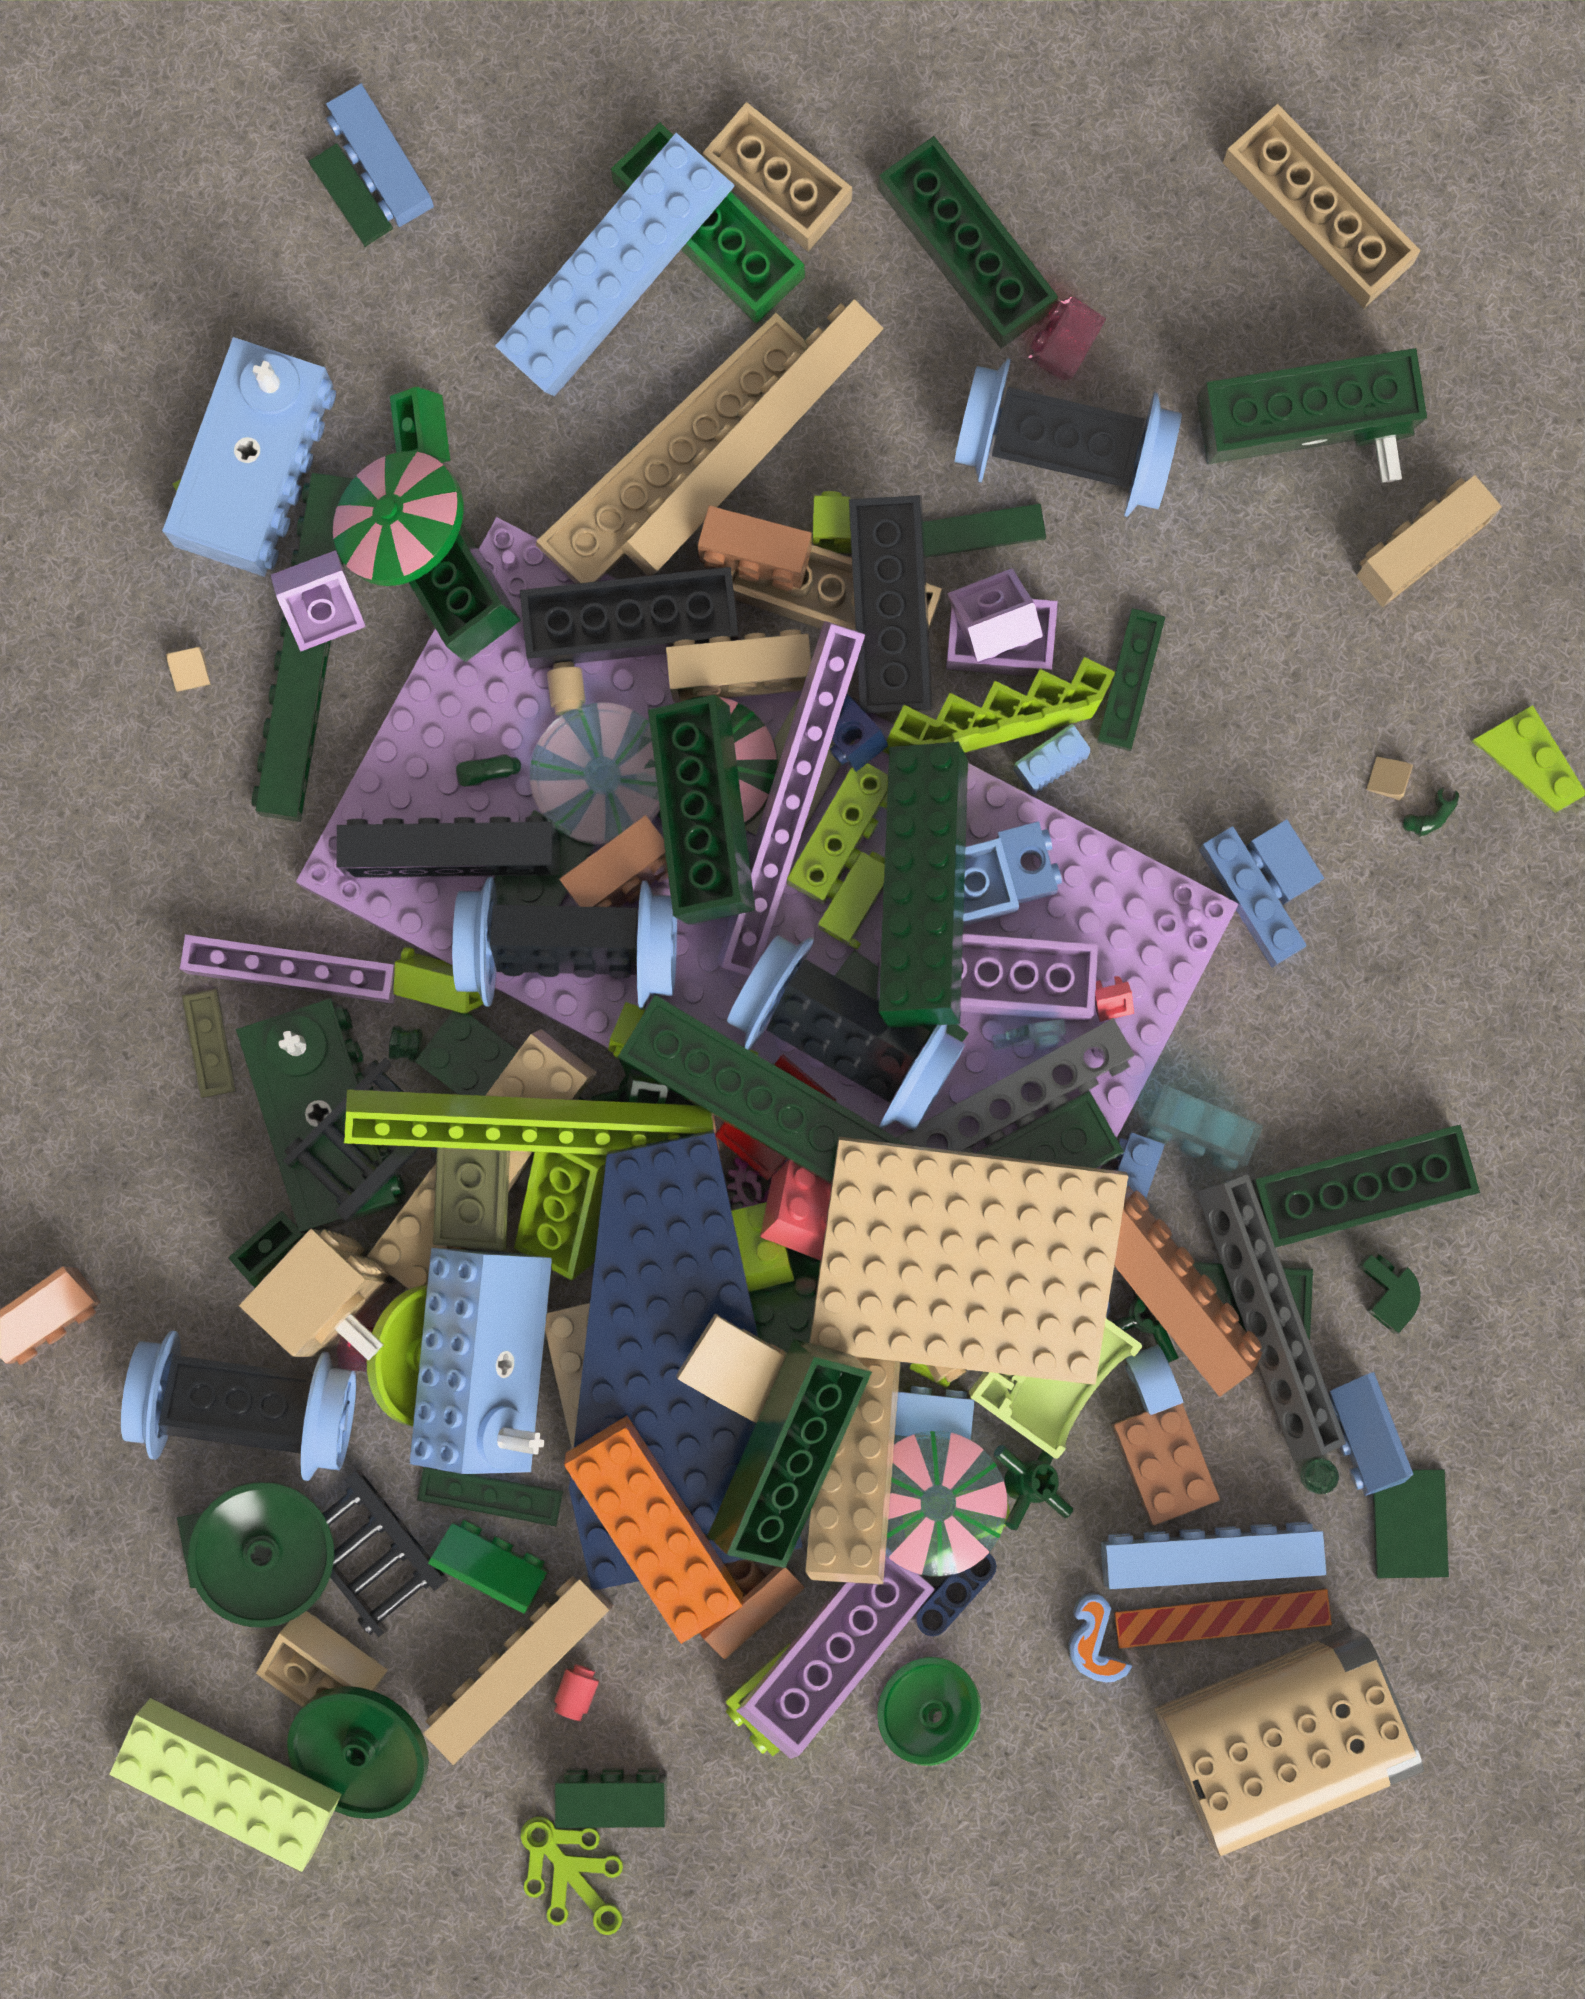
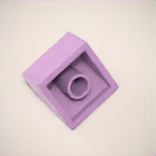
(317, 600)
(995, 614)

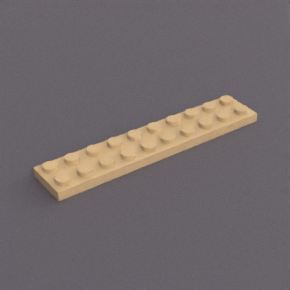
(590, 534)

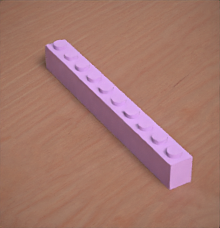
(792, 793)

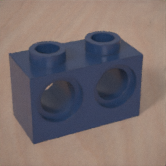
(856, 725)

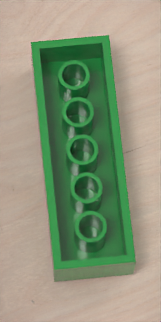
(730, 243)

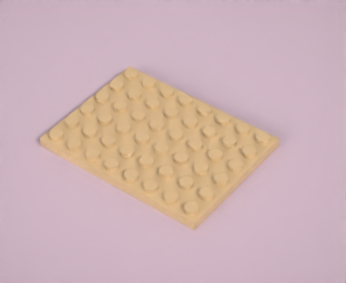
(967, 1260)

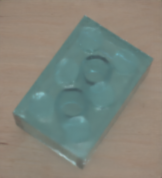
(1201, 1128)

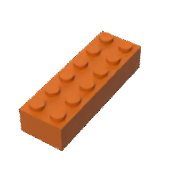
(653, 1529)

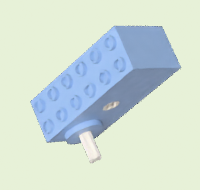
(250, 457)
(480, 1361)

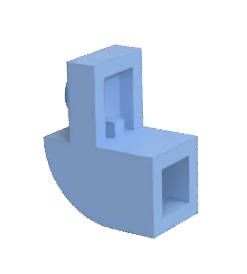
(1153, 1380)

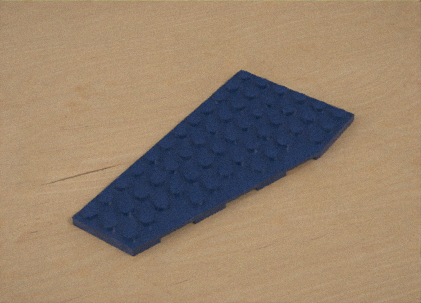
(658, 1279)

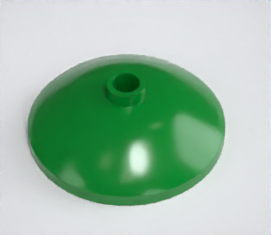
(912, 1700)

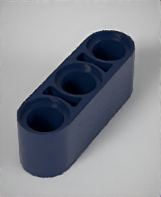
(949, 1609)

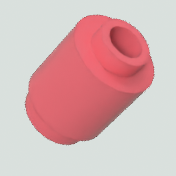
(576, 1692)

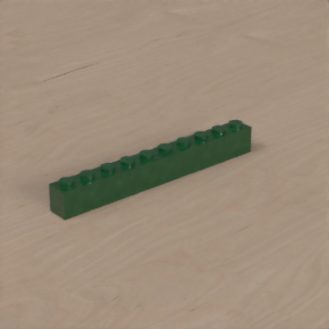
(300, 674)

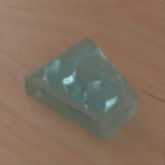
(1042, 1034)

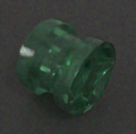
(405, 1043)
(1325, 1474)

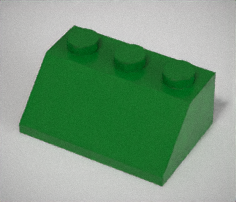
(490, 1565)

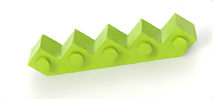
(1007, 712)

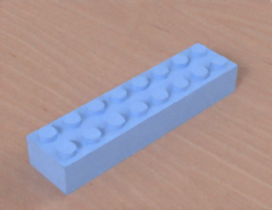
(614, 265)

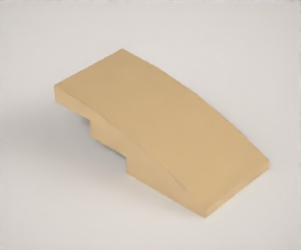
(733, 1367)

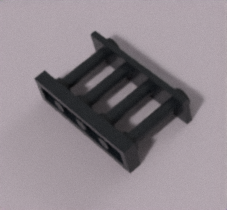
(374, 1173)
(403, 1547)

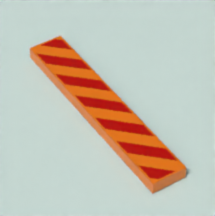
(1222, 1618)

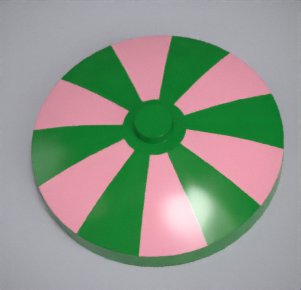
(398, 518)

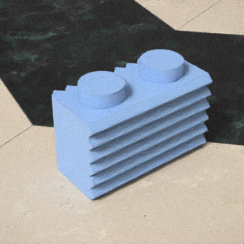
(1052, 759)

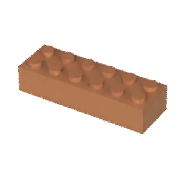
(1183, 1298)

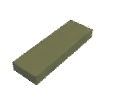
(209, 1043)

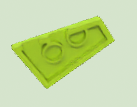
(1533, 757)

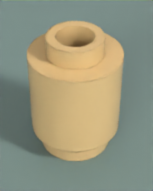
(565, 687)

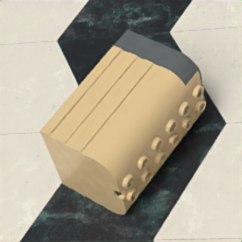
(1289, 1740)

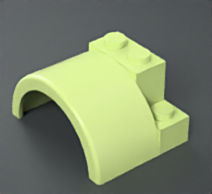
(1047, 1407)

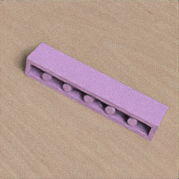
(288, 969)

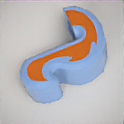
(1087, 1640)

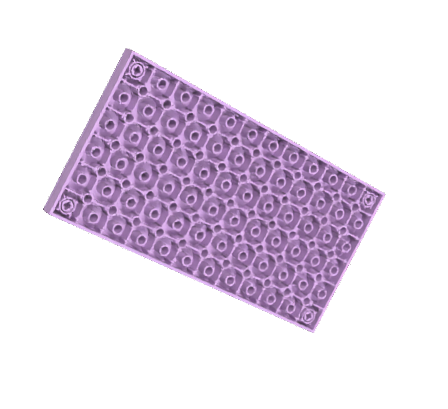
(1143, 915)

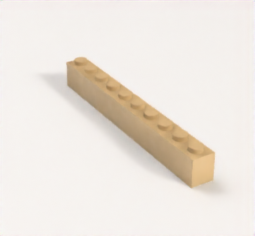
(751, 438)

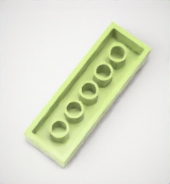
(225, 1784)

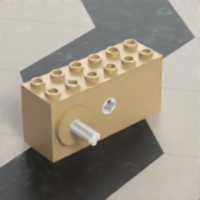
(319, 1296)

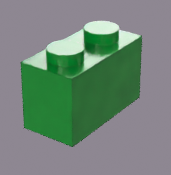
(420, 423)

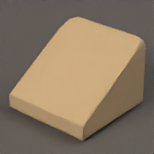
(188, 668)
(1389, 777)

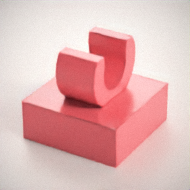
(1113, 1000)

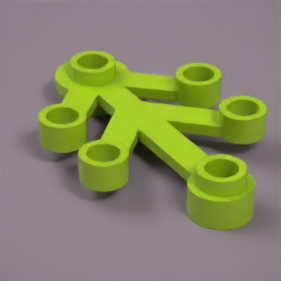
(568, 1869)

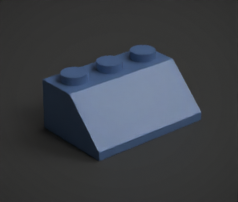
(1369, 1436)

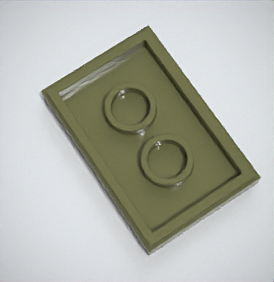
(471, 1198)

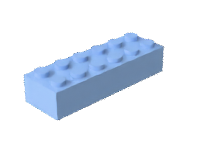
(1214, 1557)

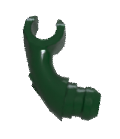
(481, 770)
(1428, 823)

